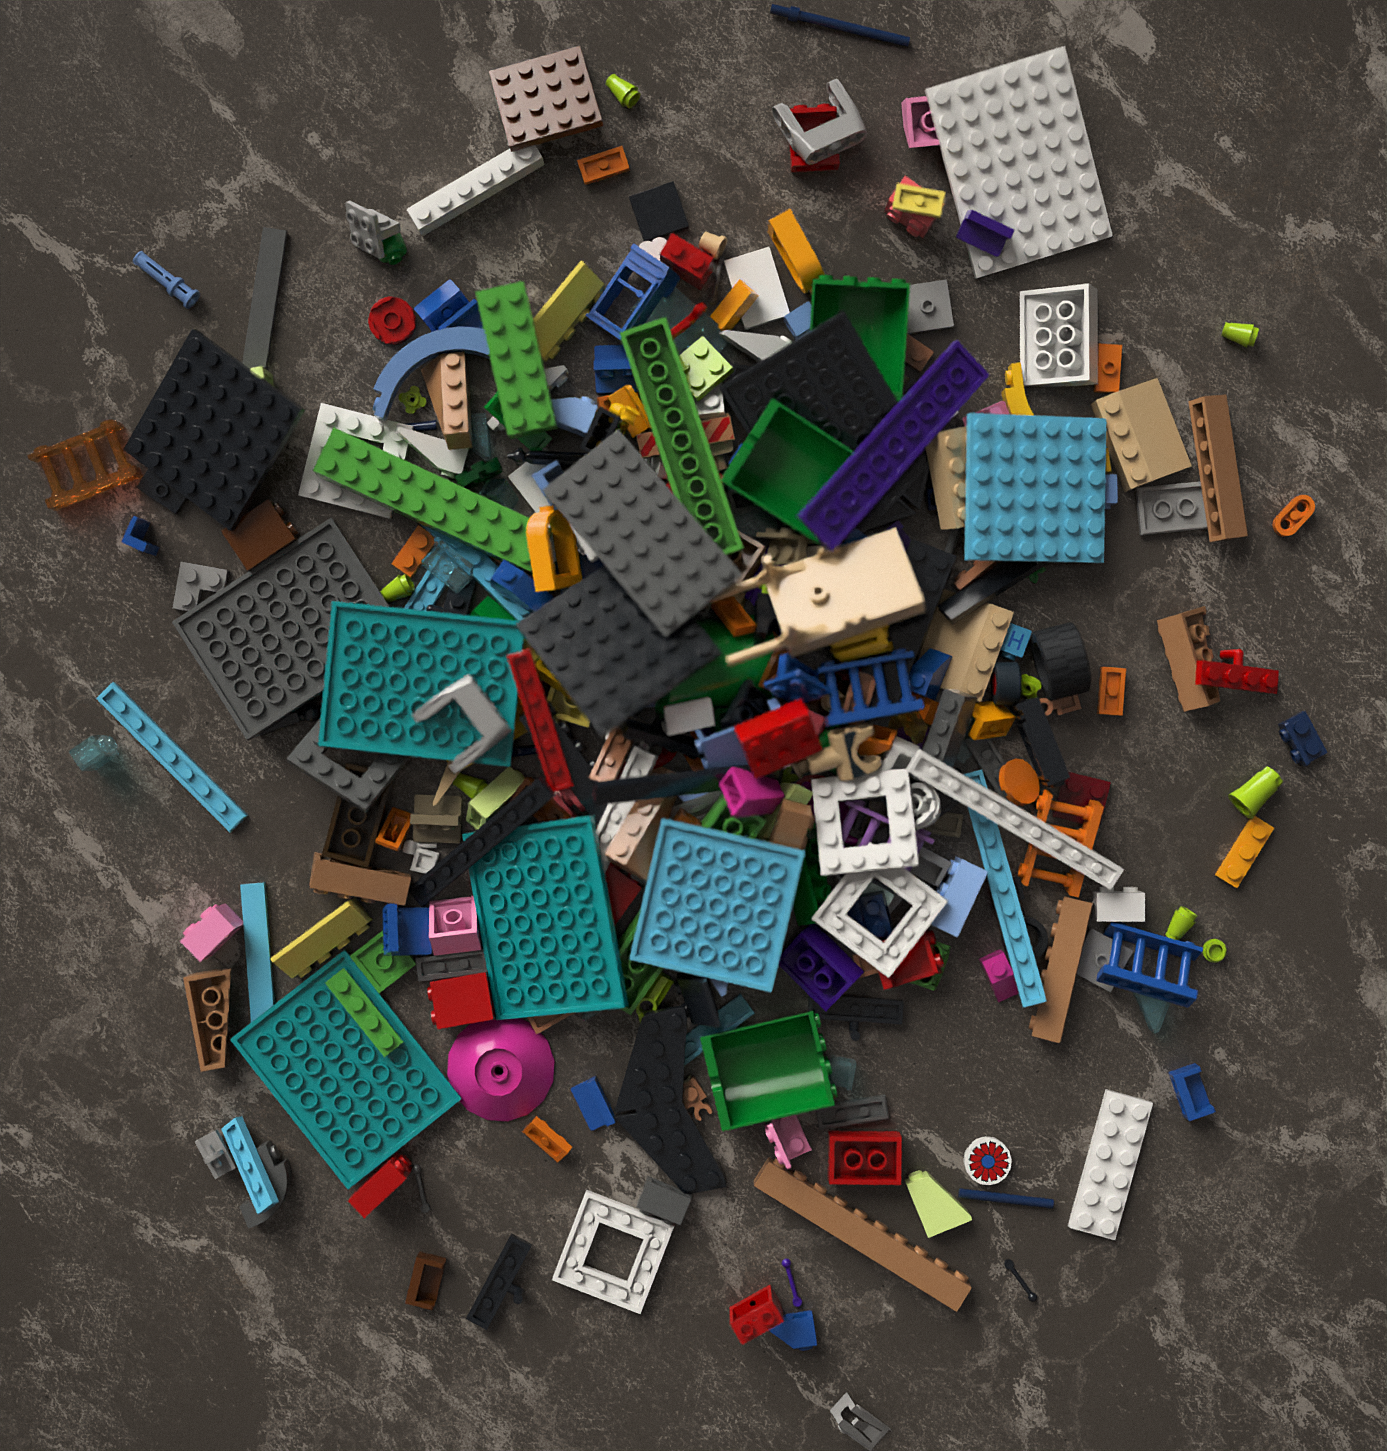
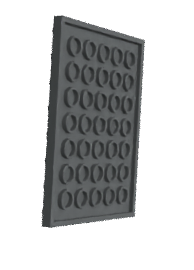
(269, 629)

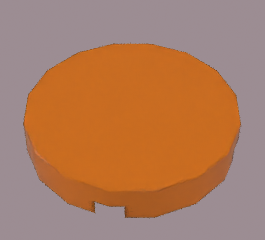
(1019, 782)

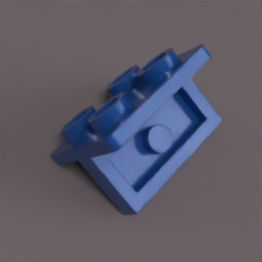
(612, 369)
(796, 681)

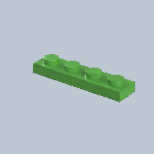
(364, 1012)

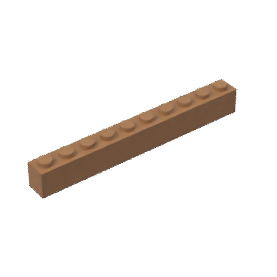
(863, 1234)

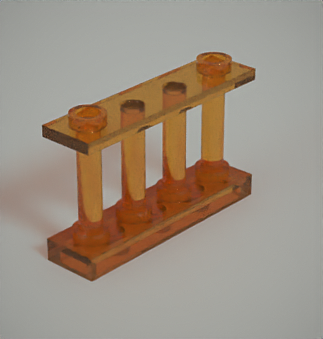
(82, 489)

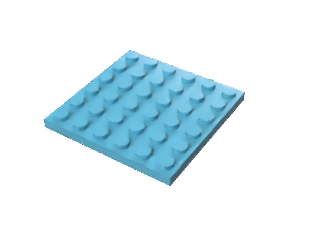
(1035, 488)
(716, 904)

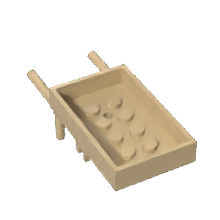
(860, 587)

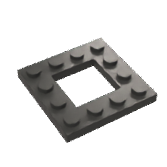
(358, 791)

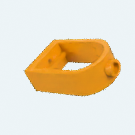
(795, 250)
(541, 551)

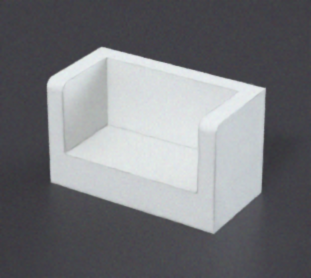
(898, 755)

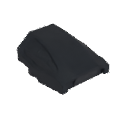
(746, 705)

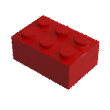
(778, 738)
(864, 1157)

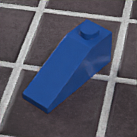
(519, 587)

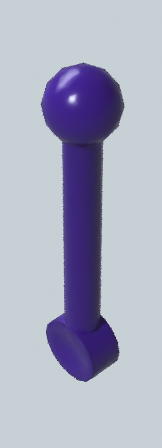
(797, 1301)

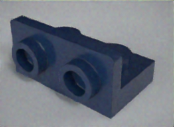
(1302, 739)

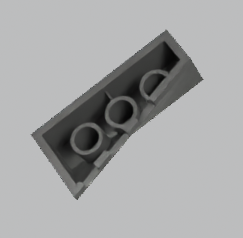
(948, 727)

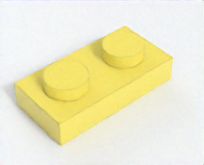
(918, 200)

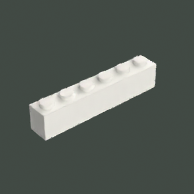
(474, 188)

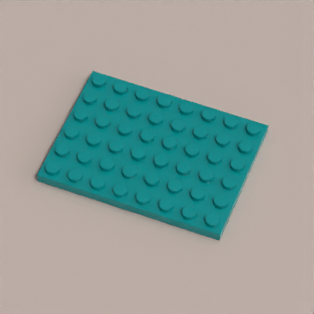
(398, 659)
(548, 921)
(337, 1081)

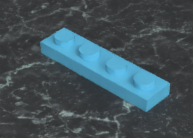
(250, 1165)

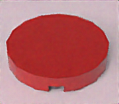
(392, 320)

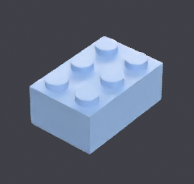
(961, 891)

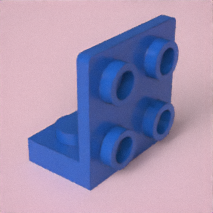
(405, 931)

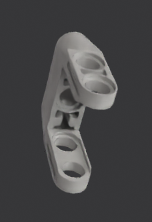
(829, 137)
(479, 710)

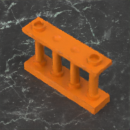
(1090, 814)

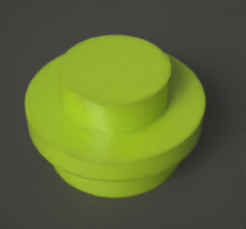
(1214, 950)

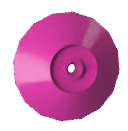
(504, 1044)

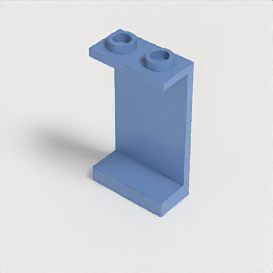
(724, 747)

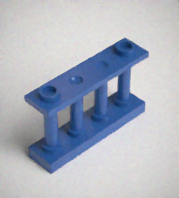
(884, 706)
(1138, 982)

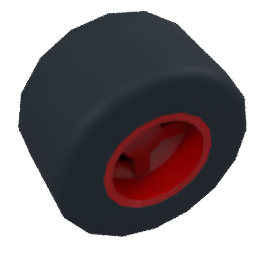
(1006, 683)

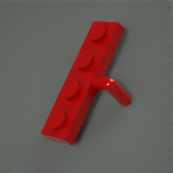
(1235, 675)

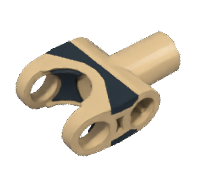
(843, 753)

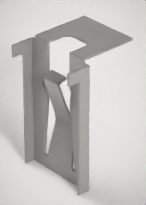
(845, 1427)

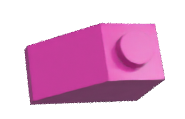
(999, 975)

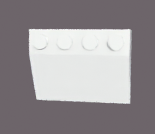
(1059, 336)

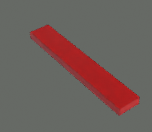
(540, 720)

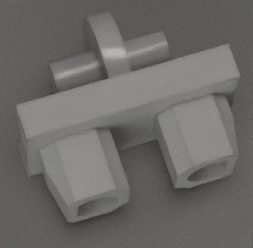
(215, 1154)

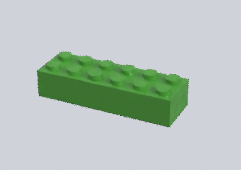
(516, 360)

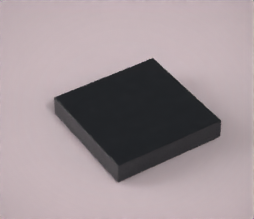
(658, 211)

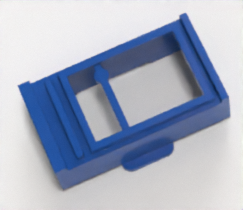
(663, 283)

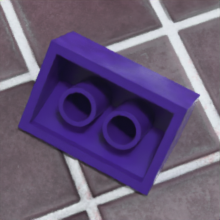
(819, 966)

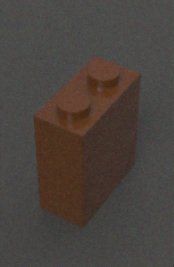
(261, 534)

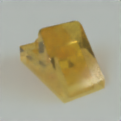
(913, 725)

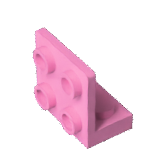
(788, 1137)

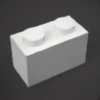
(1119, 905)

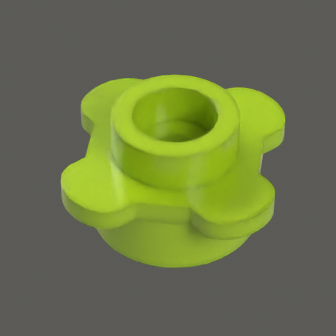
(412, 406)
(1034, 684)

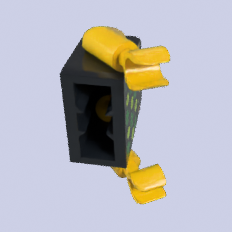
(607, 423)

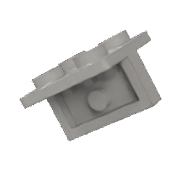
(369, 228)

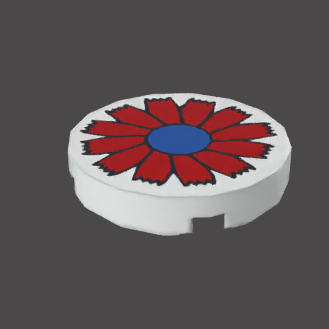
(987, 1160)

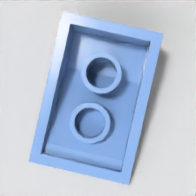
(575, 414)

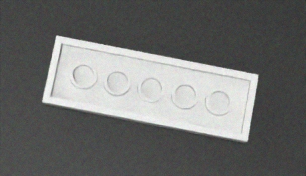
(1110, 1164)

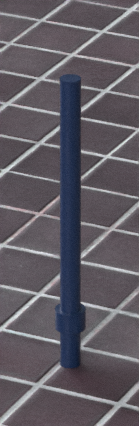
(794, 14)

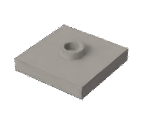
(929, 307)
(1097, 953)

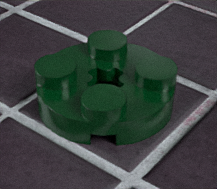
(480, 472)

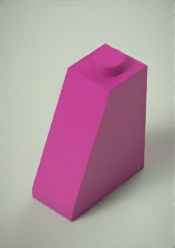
(750, 795)

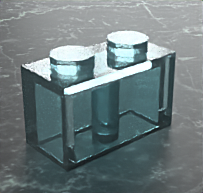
(94, 752)

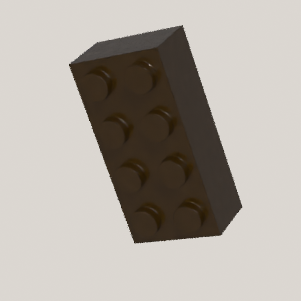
(354, 832)

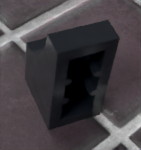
(764, 617)

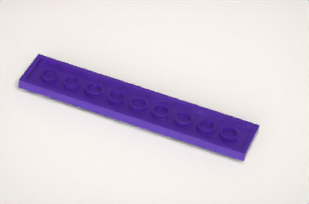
(893, 446)

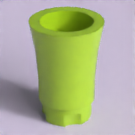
(1256, 792)

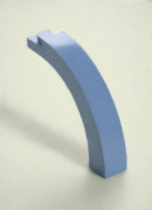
(420, 351)

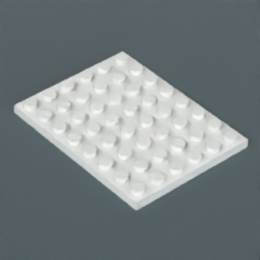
(1021, 158)

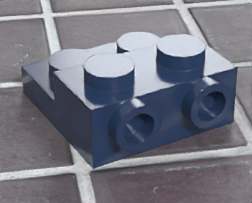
(873, 914)

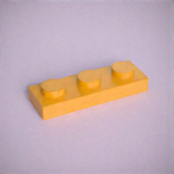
(1244, 851)

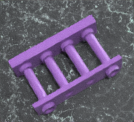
(858, 805)

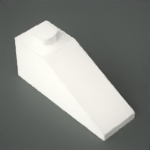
(755, 345)
(435, 452)

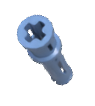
(174, 285)

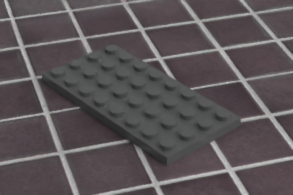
(642, 533)

